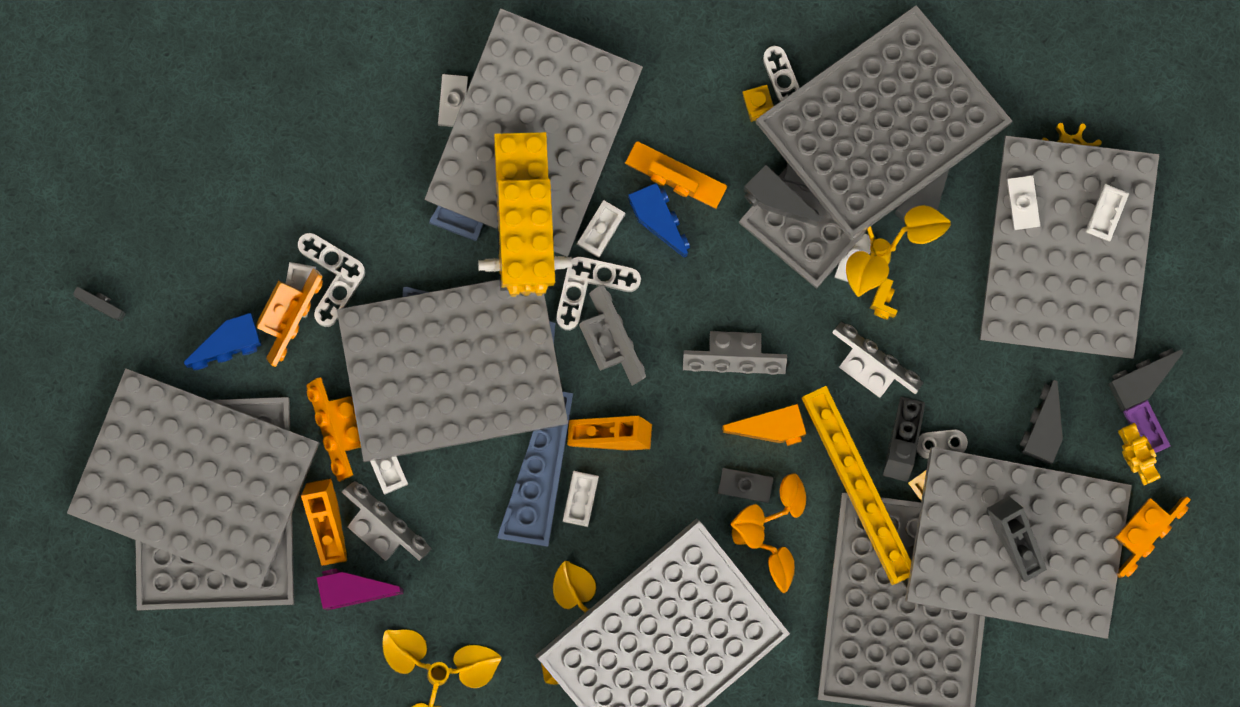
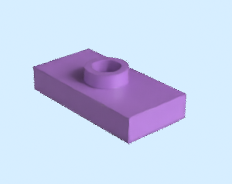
(1147, 425)

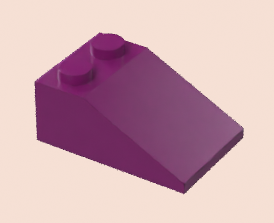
(344, 589)

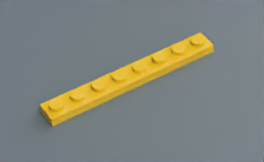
(858, 484)

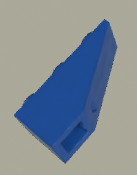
(653, 214)
(230, 338)

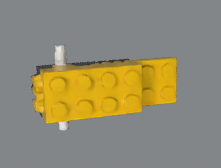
(524, 216)

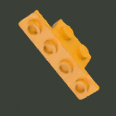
(675, 174)
(284, 313)
(337, 426)
(1145, 528)

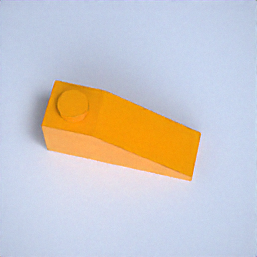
(774, 426)
(610, 433)
(325, 521)

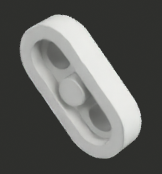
(941, 440)

